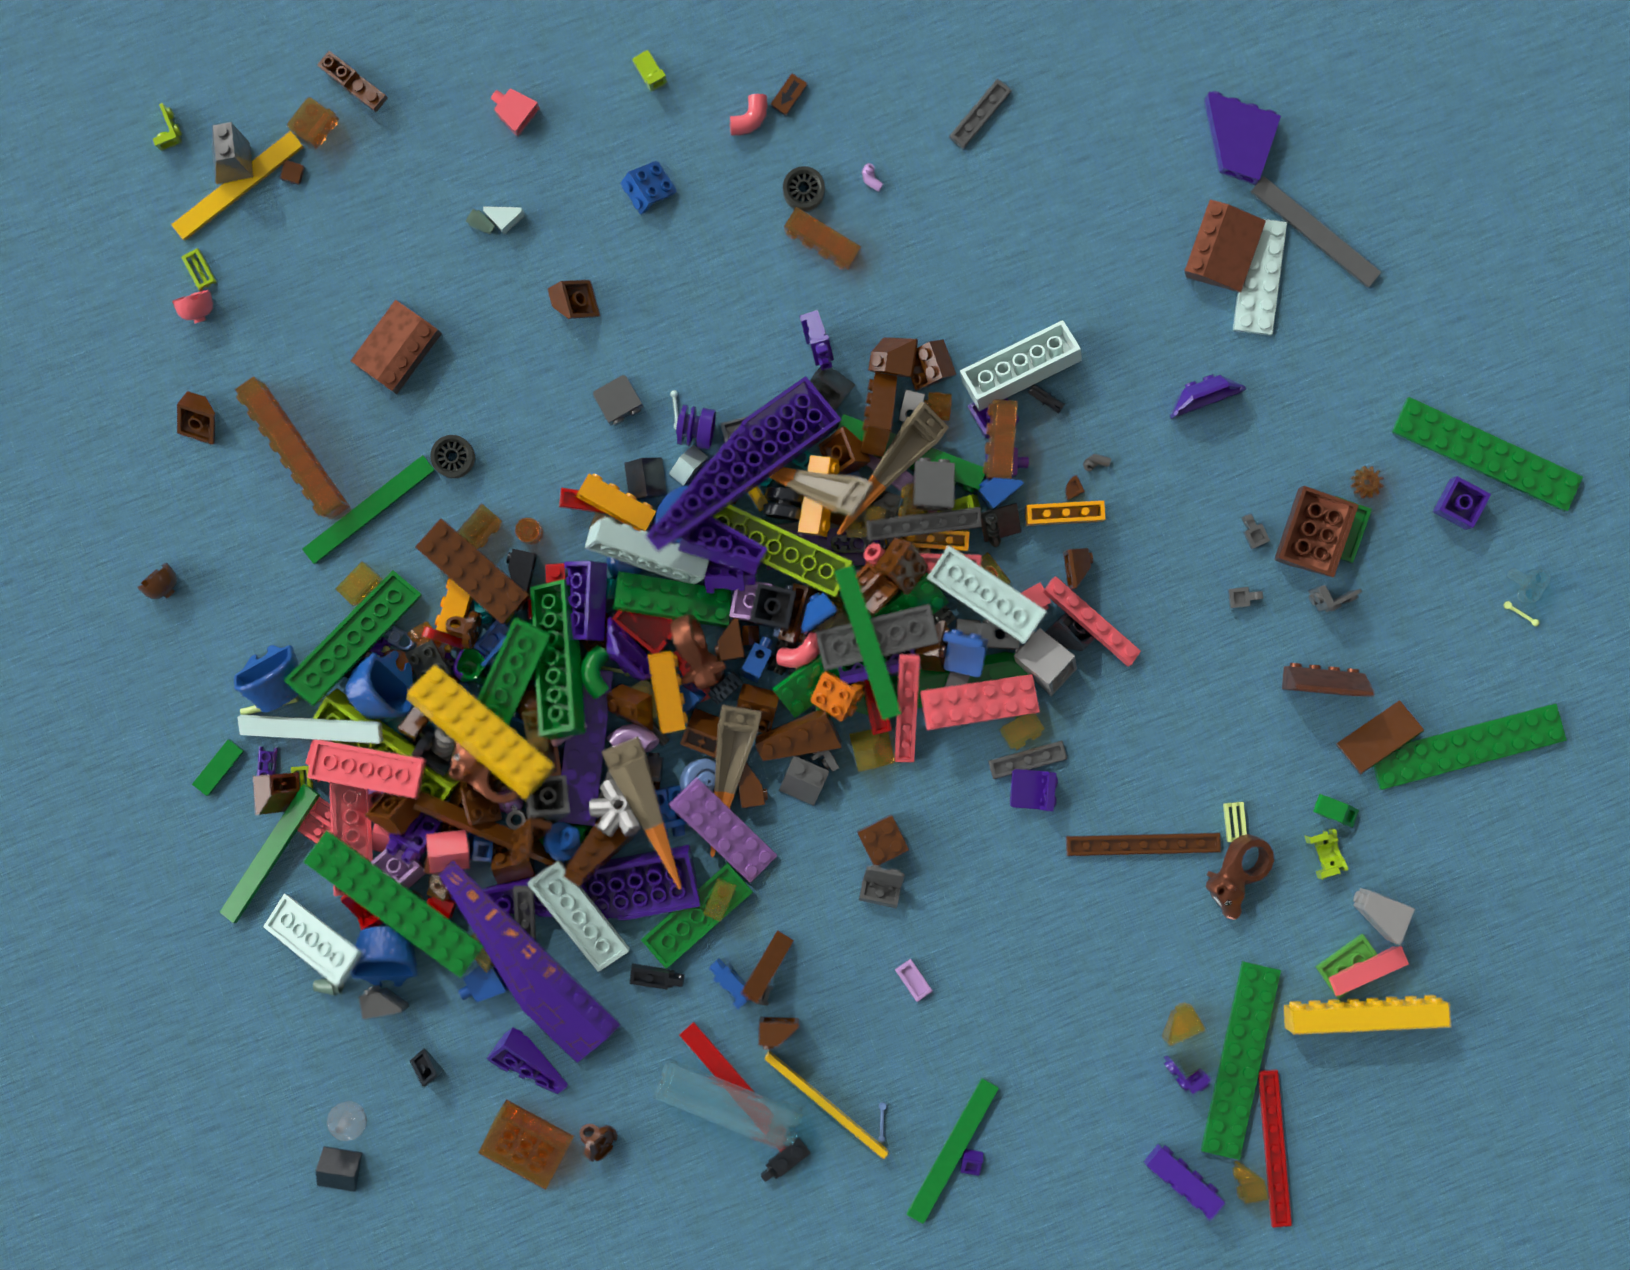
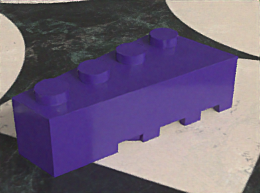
(723, 545)
(587, 598)
(1185, 1181)

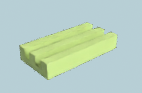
(1235, 820)

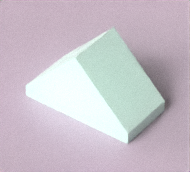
(504, 217)
(688, 464)

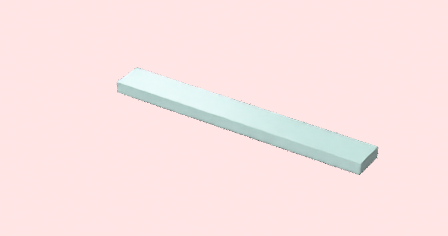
(310, 728)

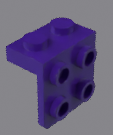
(1033, 789)
(1195, 1082)

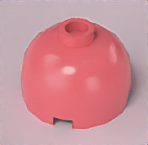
(194, 306)

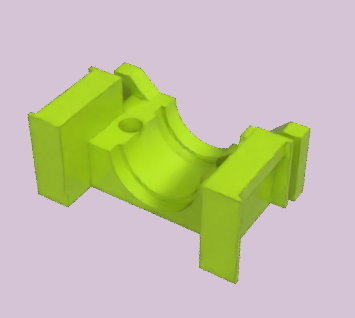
(1327, 853)

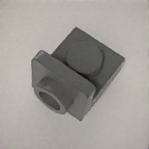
(828, 760)

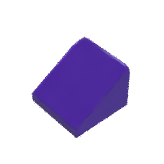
(972, 1162)

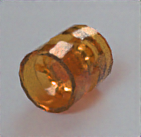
(529, 531)
(416, 635)

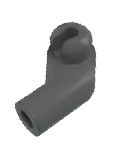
(1095, 460)

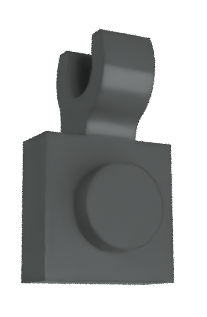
(1255, 534)
(1241, 597)

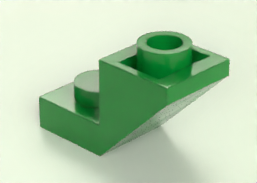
(1335, 810)

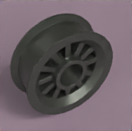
(790, 179)
(436, 452)

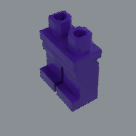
(815, 336)
(727, 577)
(413, 841)

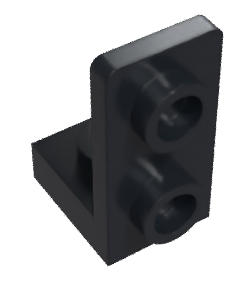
(433, 761)

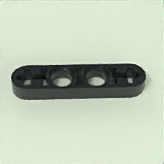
(844, 549)

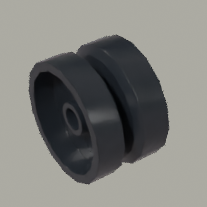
(785, 504)

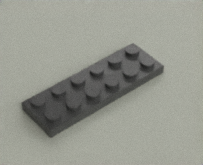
(893, 632)

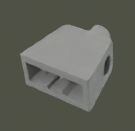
(910, 401)

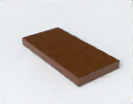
(1380, 737)

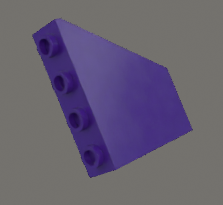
(1240, 135)

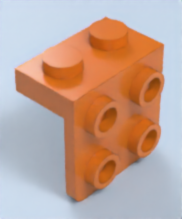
(837, 696)

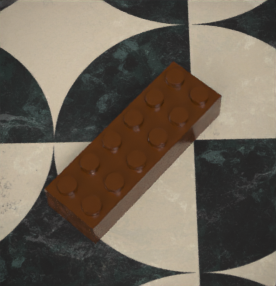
(473, 571)

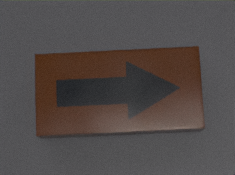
(788, 94)

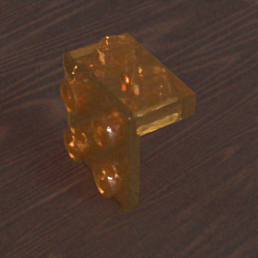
(313, 122)

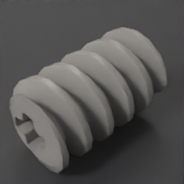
(443, 744)

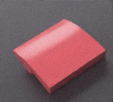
(316, 821)

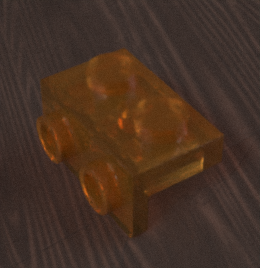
(480, 526)

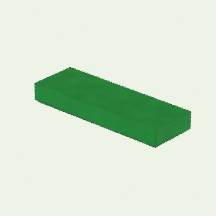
(218, 767)

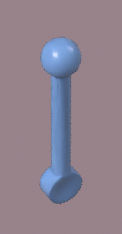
(882, 1106)

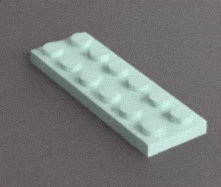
(1259, 294)
(986, 594)
(578, 916)
(312, 940)

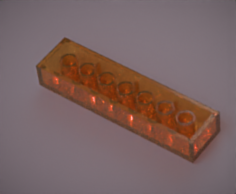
(292, 448)

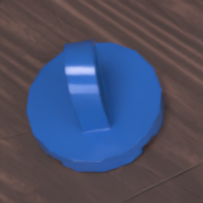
(562, 841)

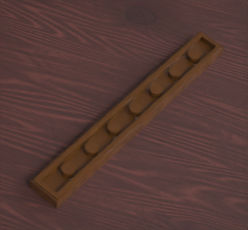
(491, 831)
(1143, 844)

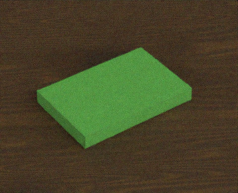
(1353, 952)

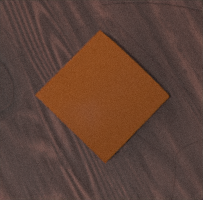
(875, 588)

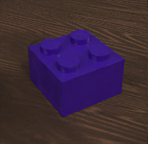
(1461, 503)

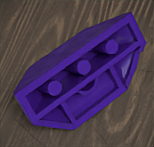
(1205, 393)
(626, 652)

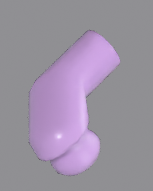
(869, 177)

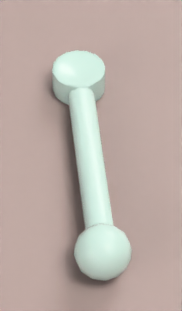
(674, 394)

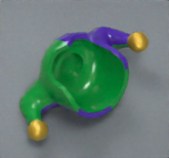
(467, 665)

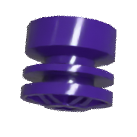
(696, 427)

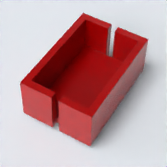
(646, 629)

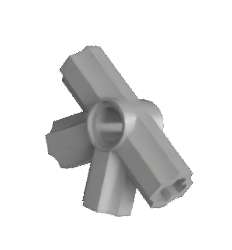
(608, 810)

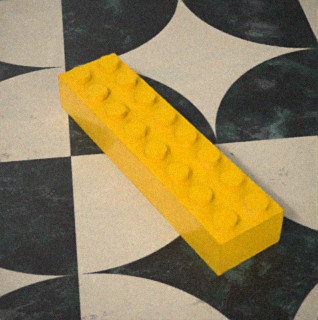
(480, 732)
(1366, 1015)

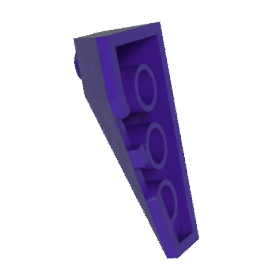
(521, 1055)

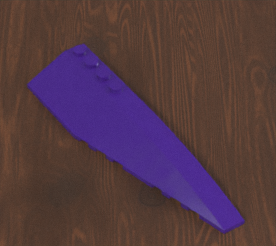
(626, 887)

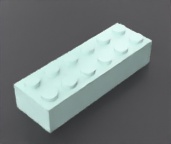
(1021, 365)
(635, 549)

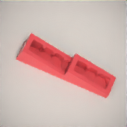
(1369, 970)

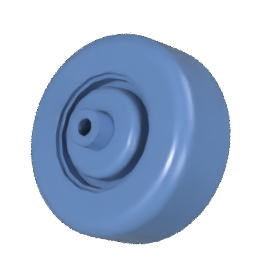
(702, 769)

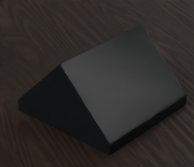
(645, 478)
(338, 1168)

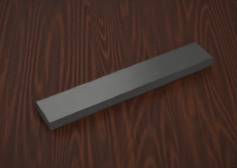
(924, 523)

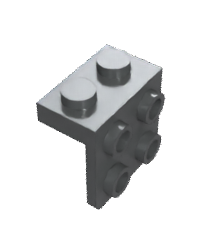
(618, 400)
(1322, 599)
(881, 886)

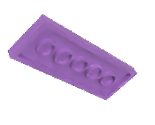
(723, 829)

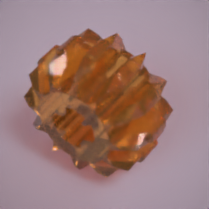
(1368, 489)

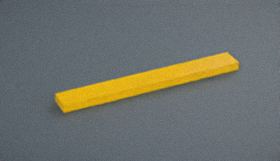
(231, 191)
(826, 1104)

